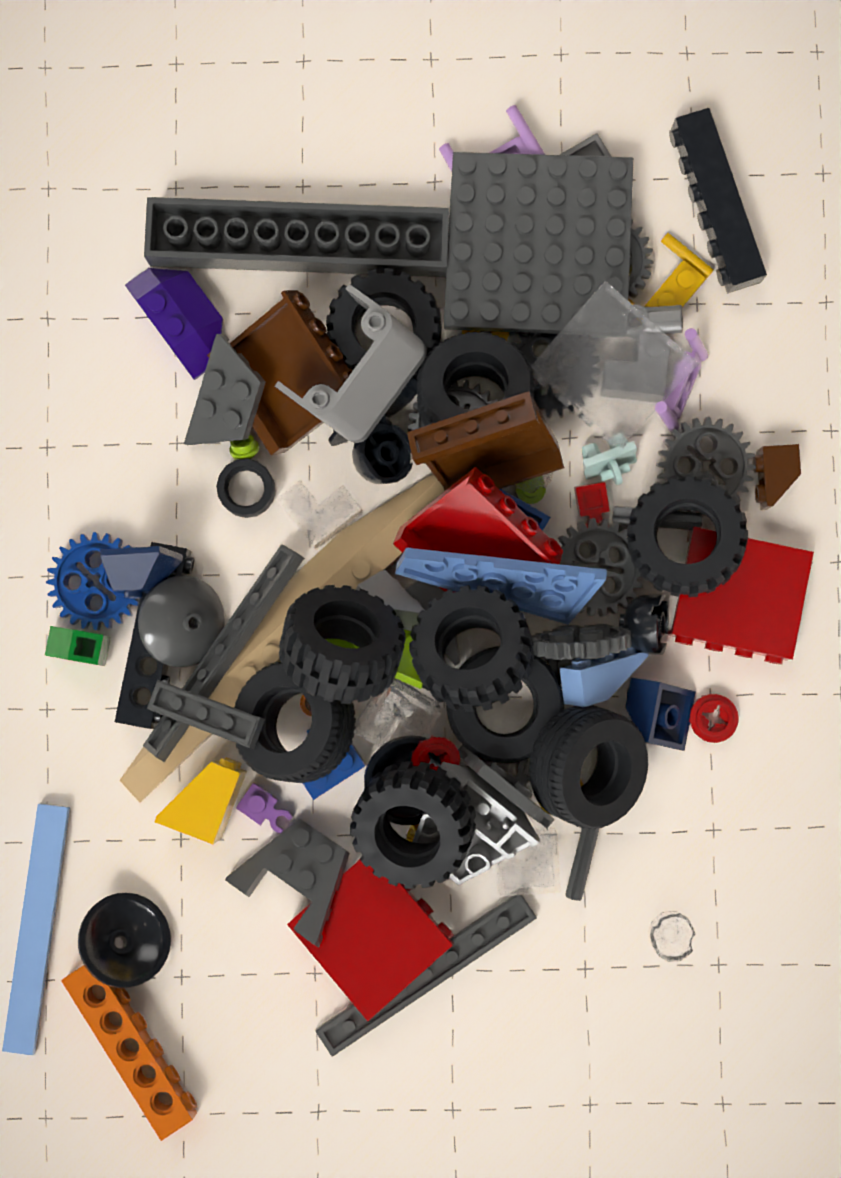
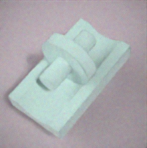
(608, 463)

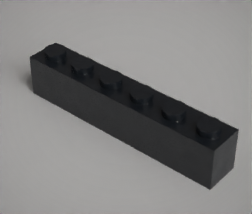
(717, 200)

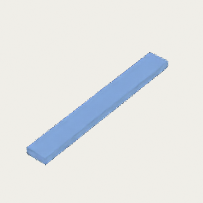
(36, 929)

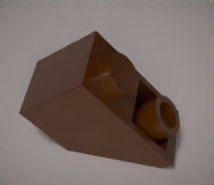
(777, 470)

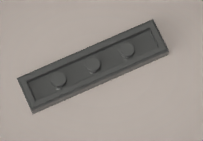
(206, 714)

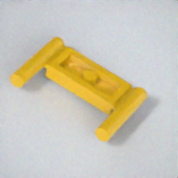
(684, 279)

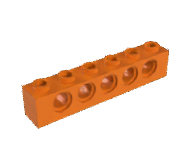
(162, 1117)

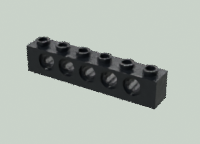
(129, 709)

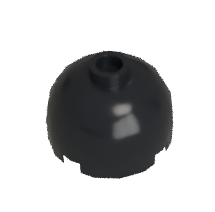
(383, 455)
(648, 621)

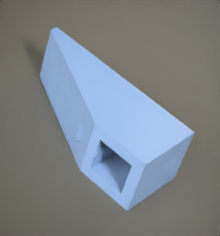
(597, 679)

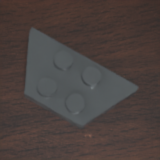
(226, 397)
(515, 793)

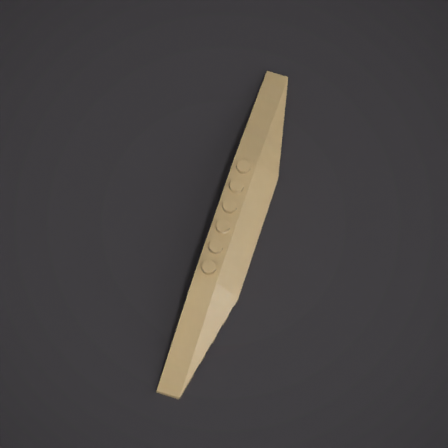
(346, 560)

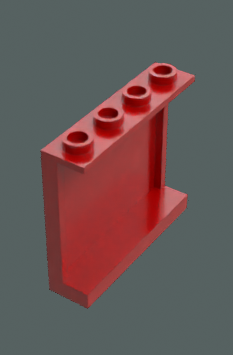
(478, 521)
(753, 610)
(376, 939)

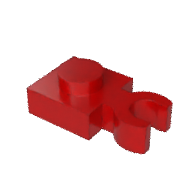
(592, 500)

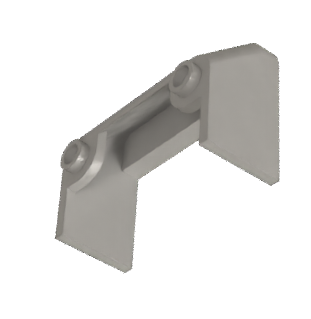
(375, 379)

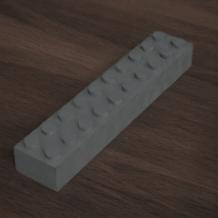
(296, 236)

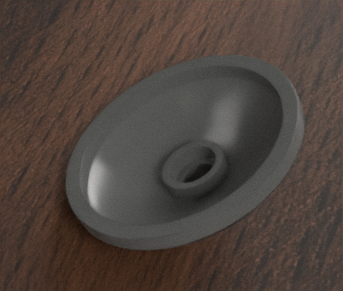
(166, 616)

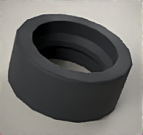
(239, 466)

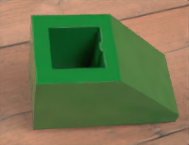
(77, 646)

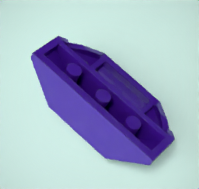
(179, 314)

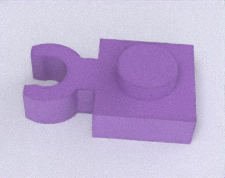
(259, 805)

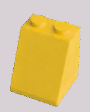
(206, 801)

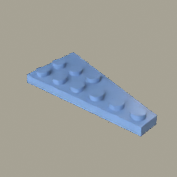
(536, 587)

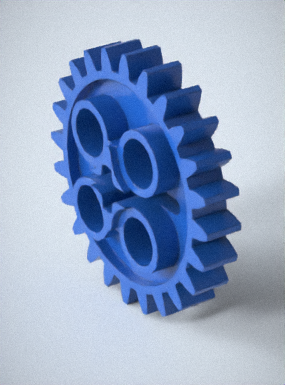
(78, 601)

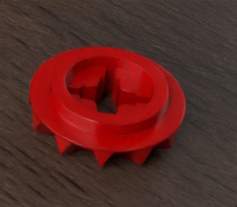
(726, 712)
(438, 746)

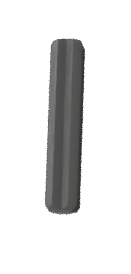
(675, 520)
(581, 864)

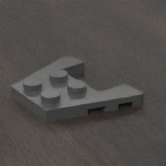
(306, 863)

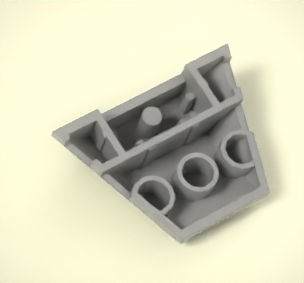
(499, 831)

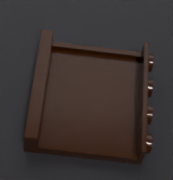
(295, 350)
(501, 439)

